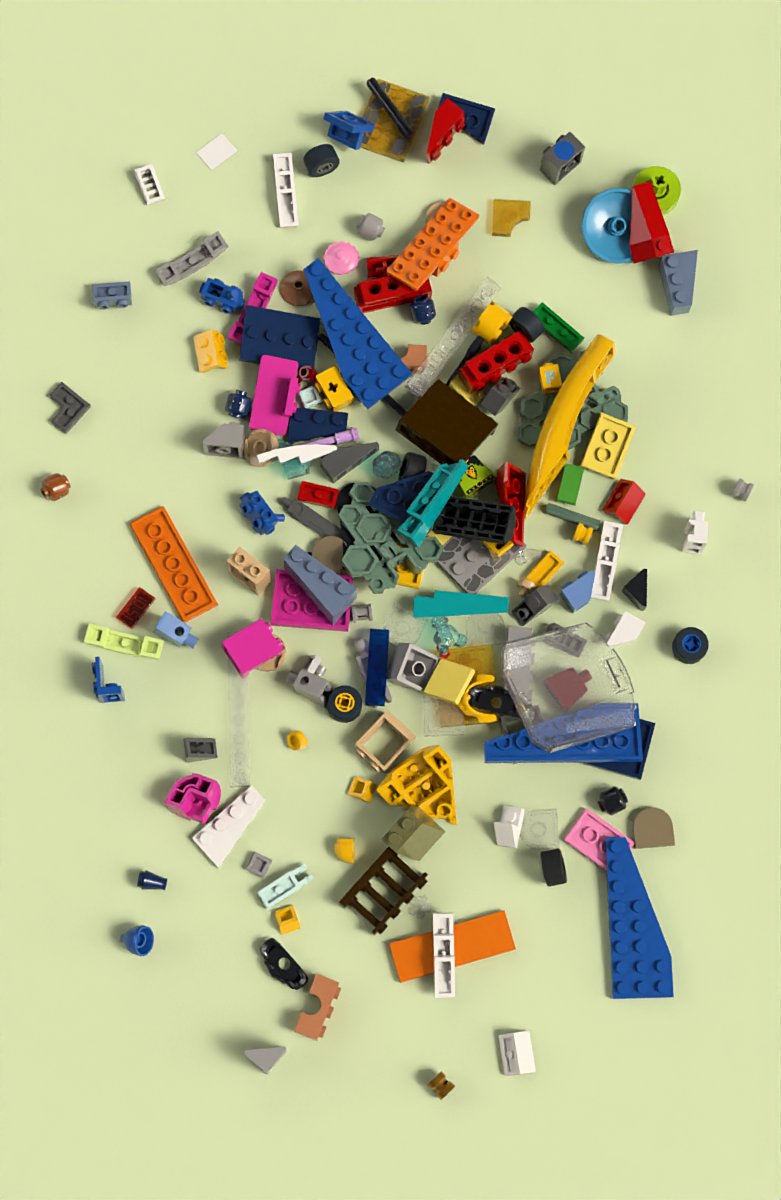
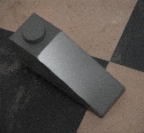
(346, 459)

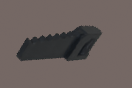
(471, 352)

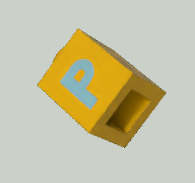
(550, 378)

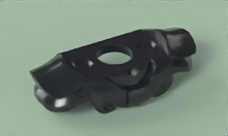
(481, 698)
(272, 953)

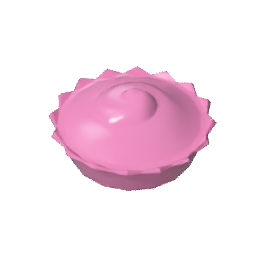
(341, 258)

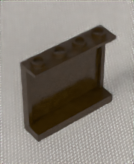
(446, 425)

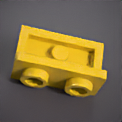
(210, 351)

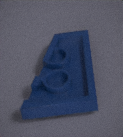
(477, 116)
(315, 423)

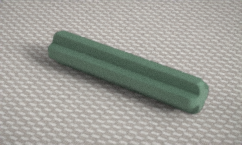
(572, 516)

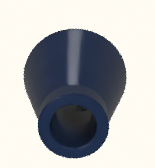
(151, 881)

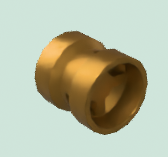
(441, 1085)

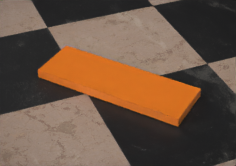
(173, 564)
(472, 942)

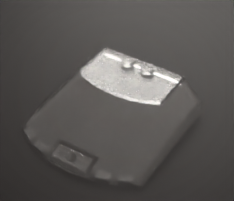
(568, 687)

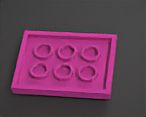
(295, 609)

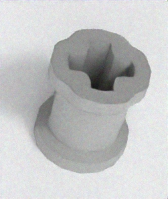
(362, 613)

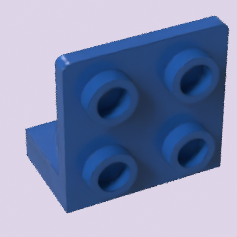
(111, 692)

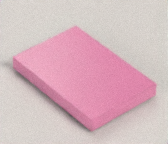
(589, 837)

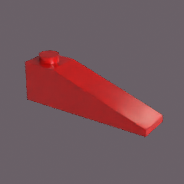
(648, 228)
(511, 491)

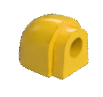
(345, 849)

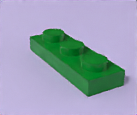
(558, 328)

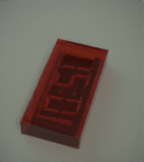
(135, 608)

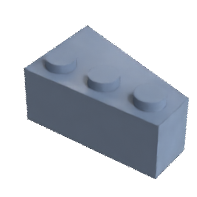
(678, 280)

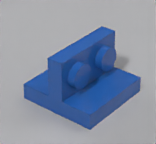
(347, 128)

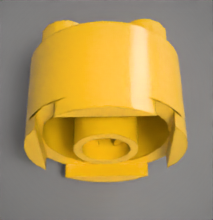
(491, 322)

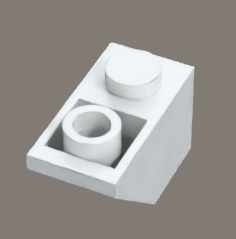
(626, 631)

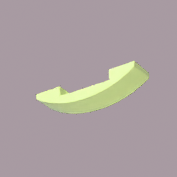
(123, 643)

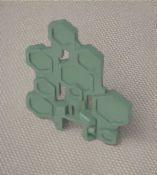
(537, 406)
(376, 531)

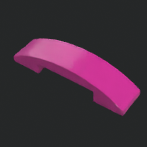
(260, 297)

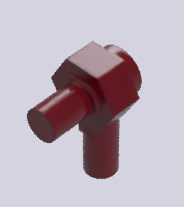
(307, 374)

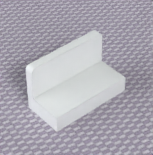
(517, 1053)

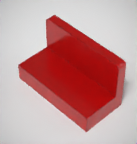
(624, 500)

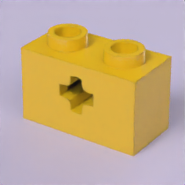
(332, 379)

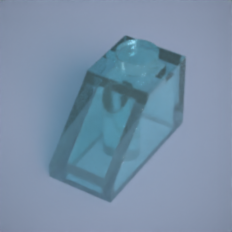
(292, 467)

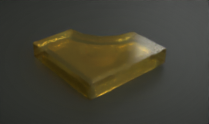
(508, 214)

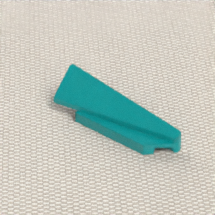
(431, 501)
(457, 603)

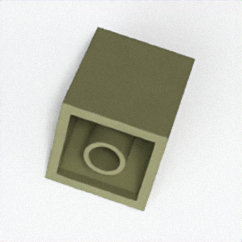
(413, 834)

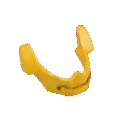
(465, 707)

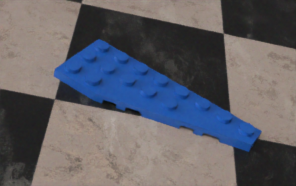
(637, 946)

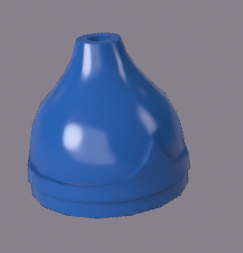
(138, 940)

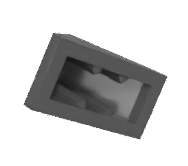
(200, 749)

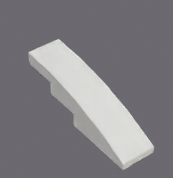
(285, 189)
(302, 452)
(606, 560)
(443, 954)

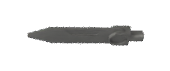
(311, 518)

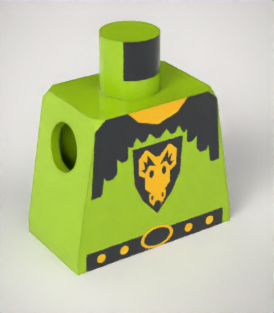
(475, 478)

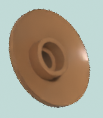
(292, 294)

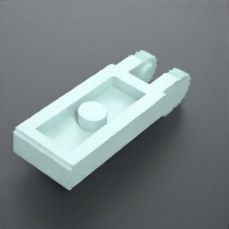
(283, 887)

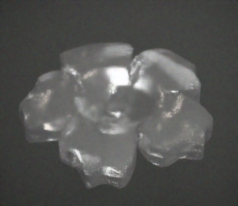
(419, 906)

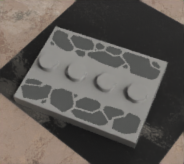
(471, 563)

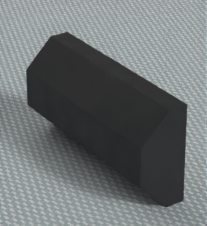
(476, 520)

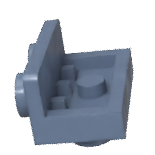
(112, 295)

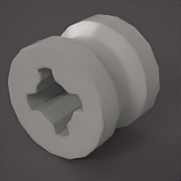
(742, 489)

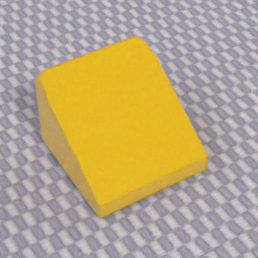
(362, 789)
(287, 919)

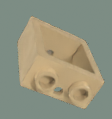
(244, 565)
(398, 727)

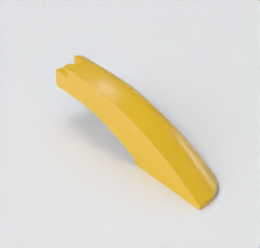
(554, 439)

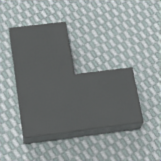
(72, 407)

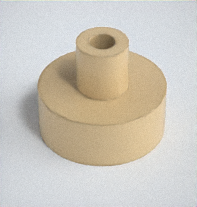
(526, 587)

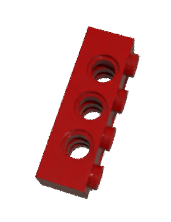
(385, 297)
(486, 362)

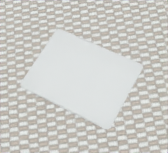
(216, 151)

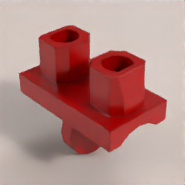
(378, 265)

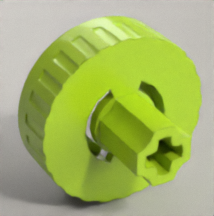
(663, 181)

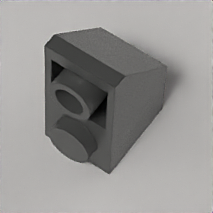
(500, 396)
(535, 604)

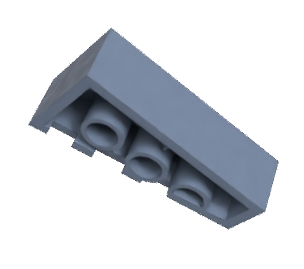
(321, 584)

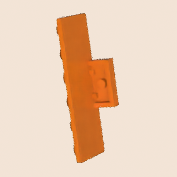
(434, 245)

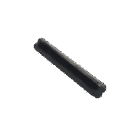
(390, 108)

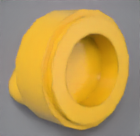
(297, 740)

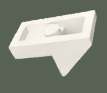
(509, 828)

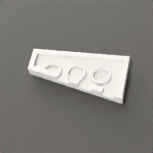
(225, 829)

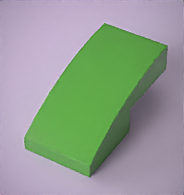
(570, 484)

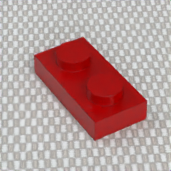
(318, 495)

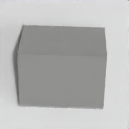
(266, 1057)

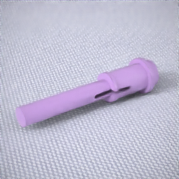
(339, 438)

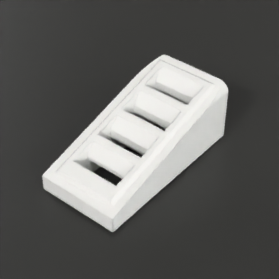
(144, 170)

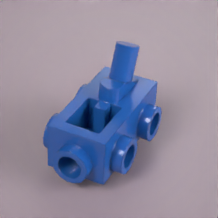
(228, 298)
(259, 513)

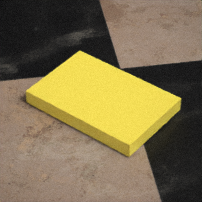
(607, 446)

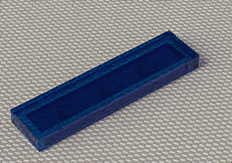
(377, 667)

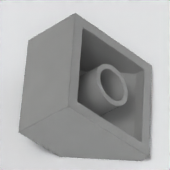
(226, 441)
(412, 667)

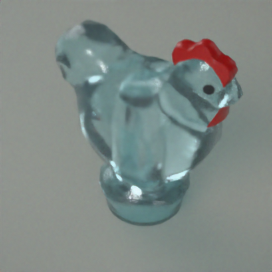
(446, 636)

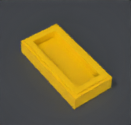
(545, 569)

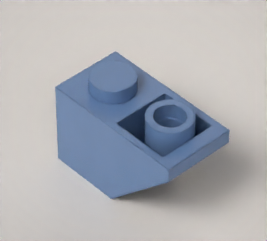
(579, 592)

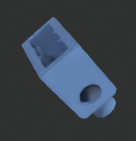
(166, 629)

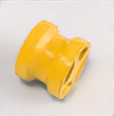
(582, 534)

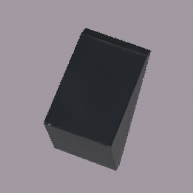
(637, 590)

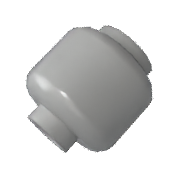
(370, 226)

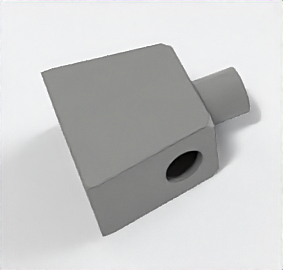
(310, 686)

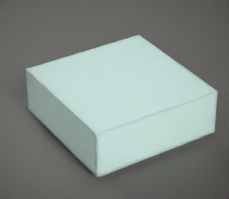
(310, 397)

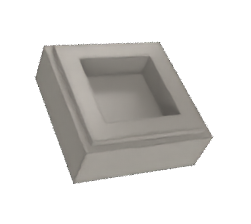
(258, 864)

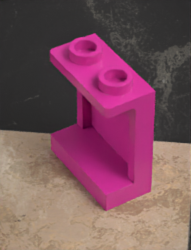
(252, 647)

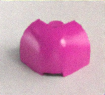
(194, 797)

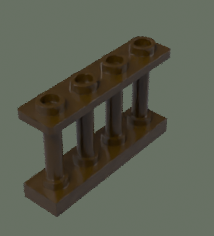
(364, 885)

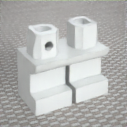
(696, 534)

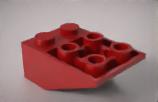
(446, 122)

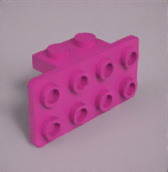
(274, 394)

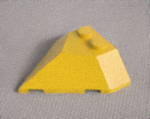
(423, 781)

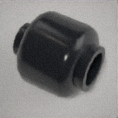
(613, 800)

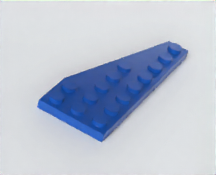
(361, 352)
(518, 748)

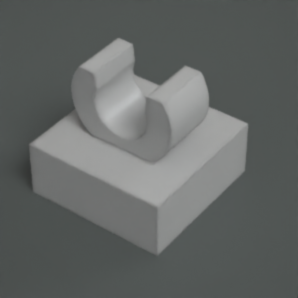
(313, 666)

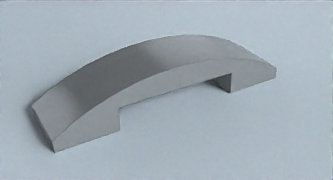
(192, 261)

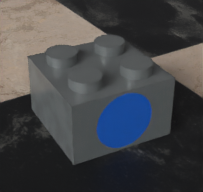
(562, 157)

